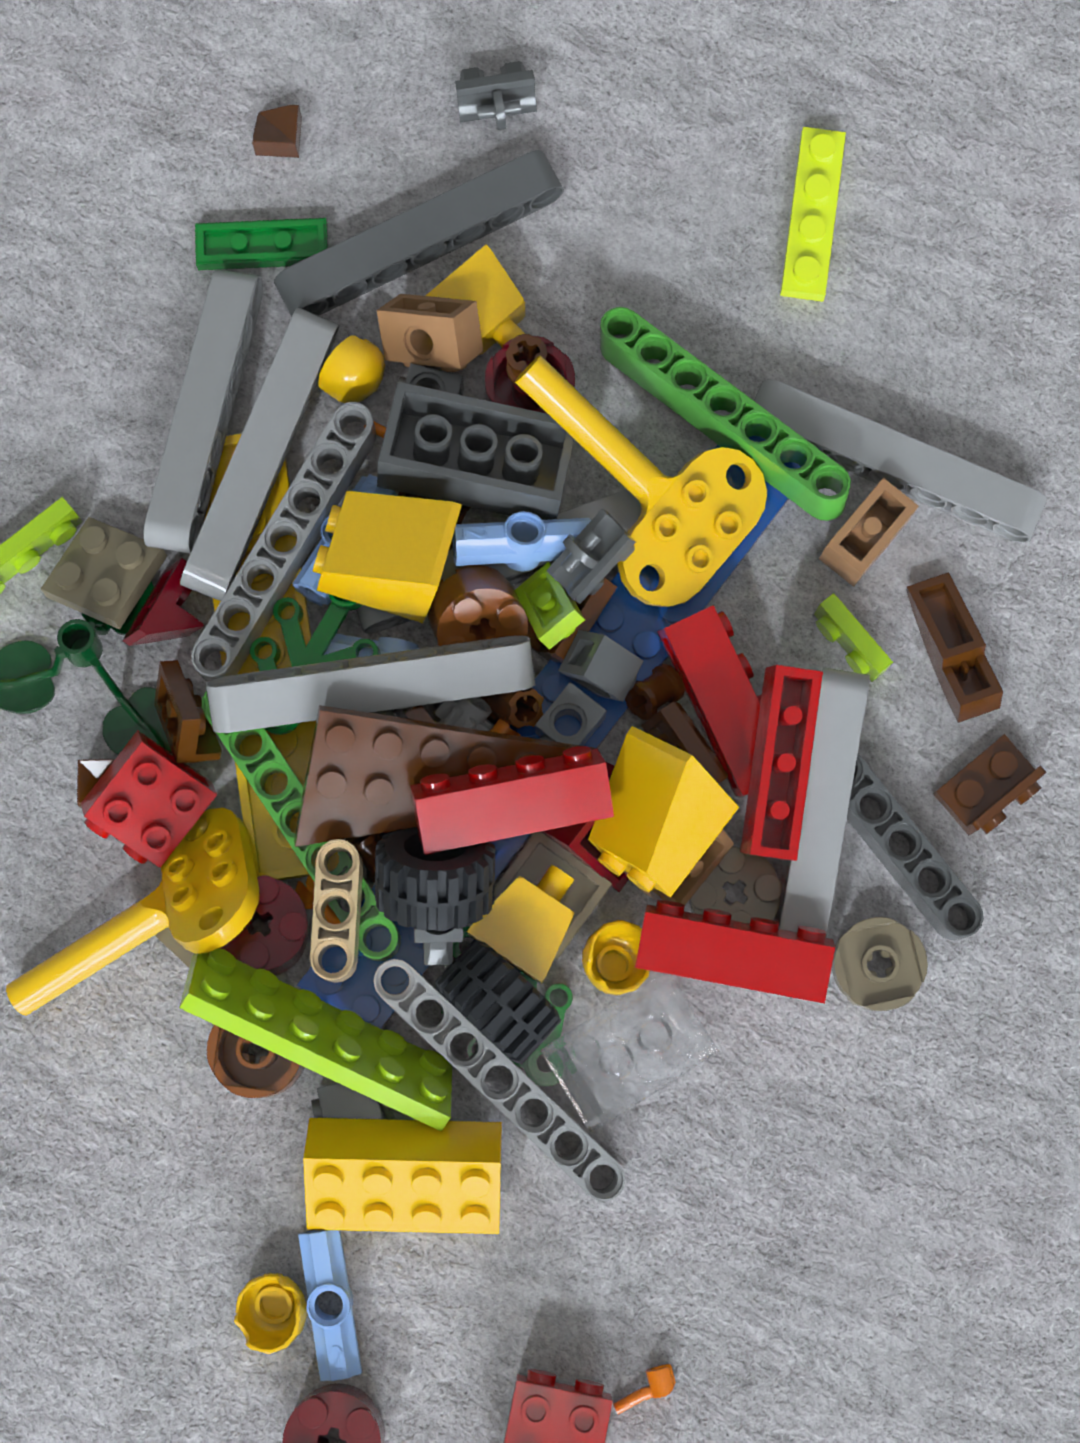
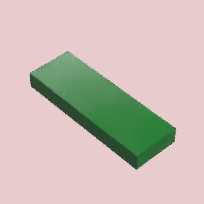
(258, 243)

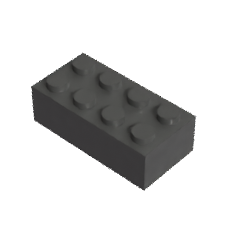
(474, 452)

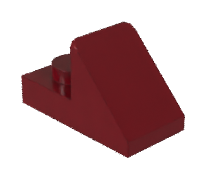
(161, 614)

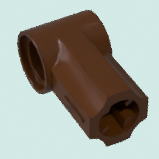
(516, 708)

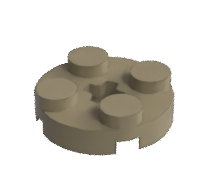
(760, 884)
(893, 941)

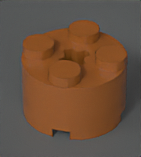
(475, 607)
(239, 1072)

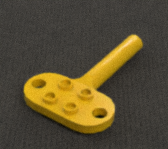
(685, 519)
(203, 898)

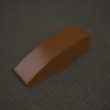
(954, 647)

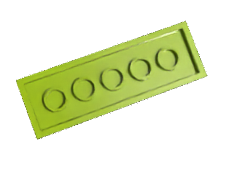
(319, 1036)

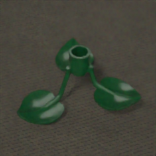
(28, 683)

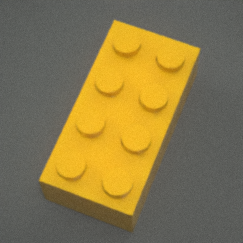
(402, 1176)

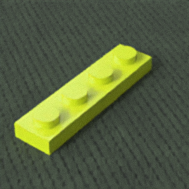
(813, 214)

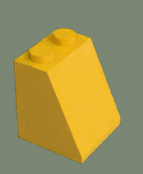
(387, 551)
(662, 811)

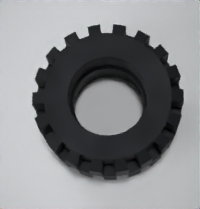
(433, 888)
(498, 1001)

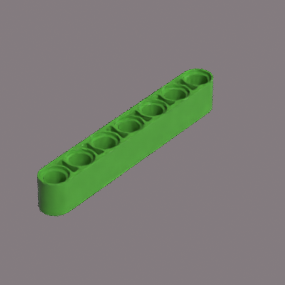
(728, 431)
(282, 808)

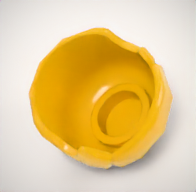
(352, 370)
(611, 958)
(270, 1312)

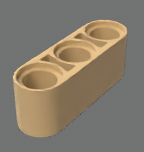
(326, 889)

